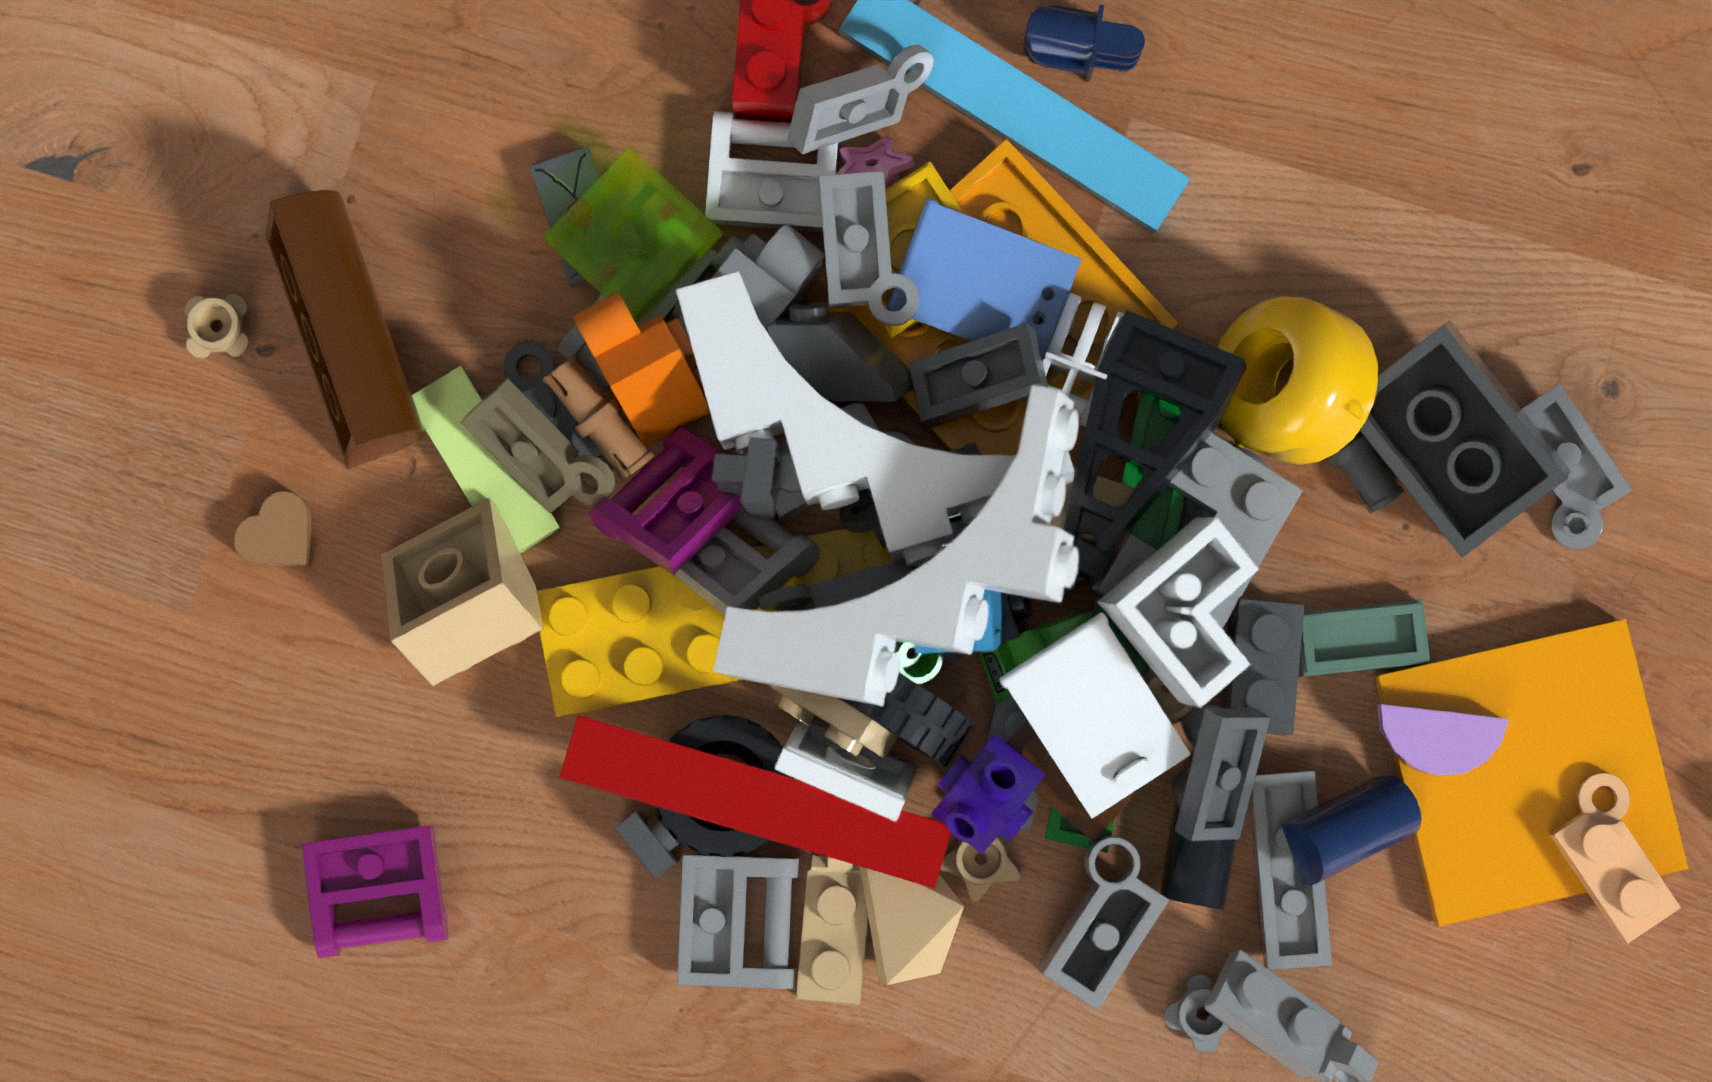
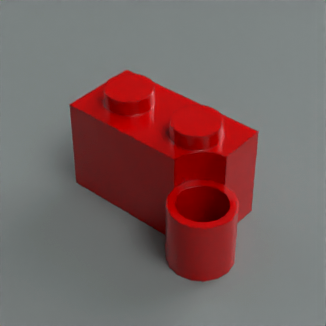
(771, 57)

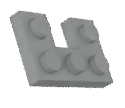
(1237, 491)

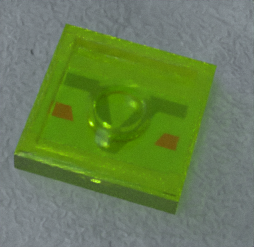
(632, 234)

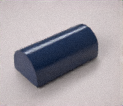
(1351, 828)

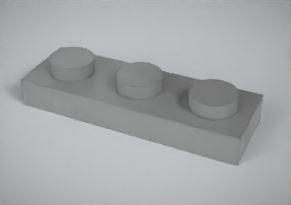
(1290, 913)

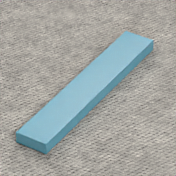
(1021, 111)

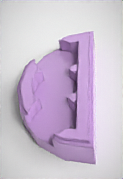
(1440, 740)

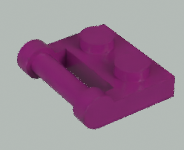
(681, 515)
(372, 869)

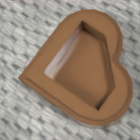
(278, 533)

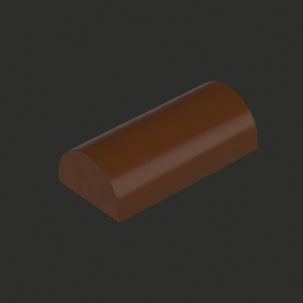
(342, 326)

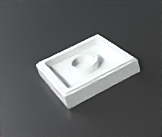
(862, 780)

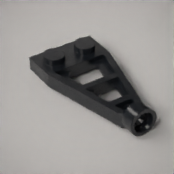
(1168, 367)

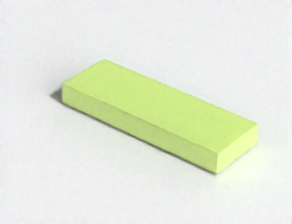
(475, 469)

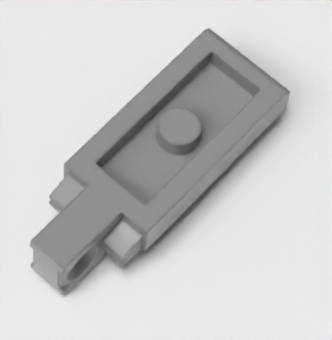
(1286, 1023)

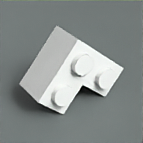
(1168, 605)

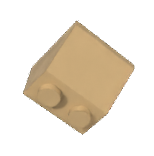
(459, 593)

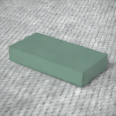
(1363, 638)

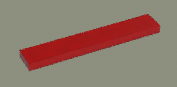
(753, 801)

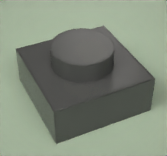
(649, 842)

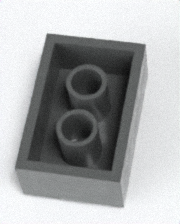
(1459, 440)

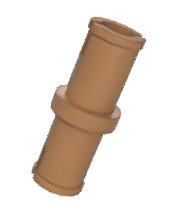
(598, 417)

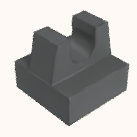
(752, 475)

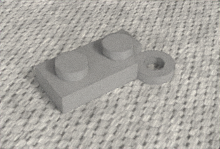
(857, 101)
(859, 246)

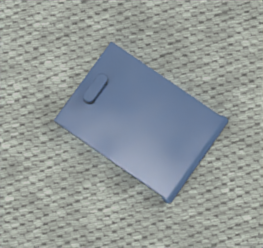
(983, 277)

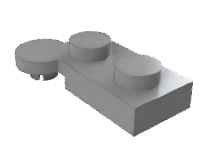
(1593, 474)

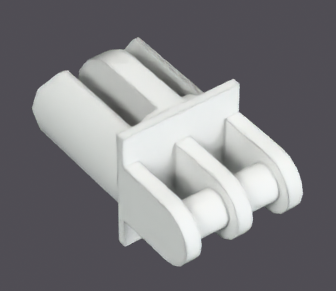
(1075, 365)

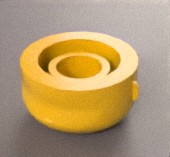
(1326, 393)

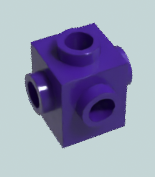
(987, 795)

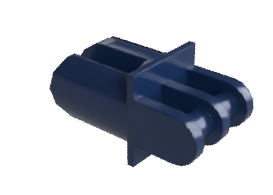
(1081, 41)

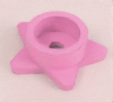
(876, 157)

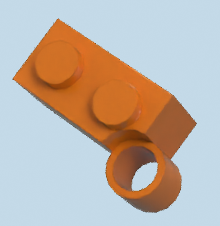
(646, 367)

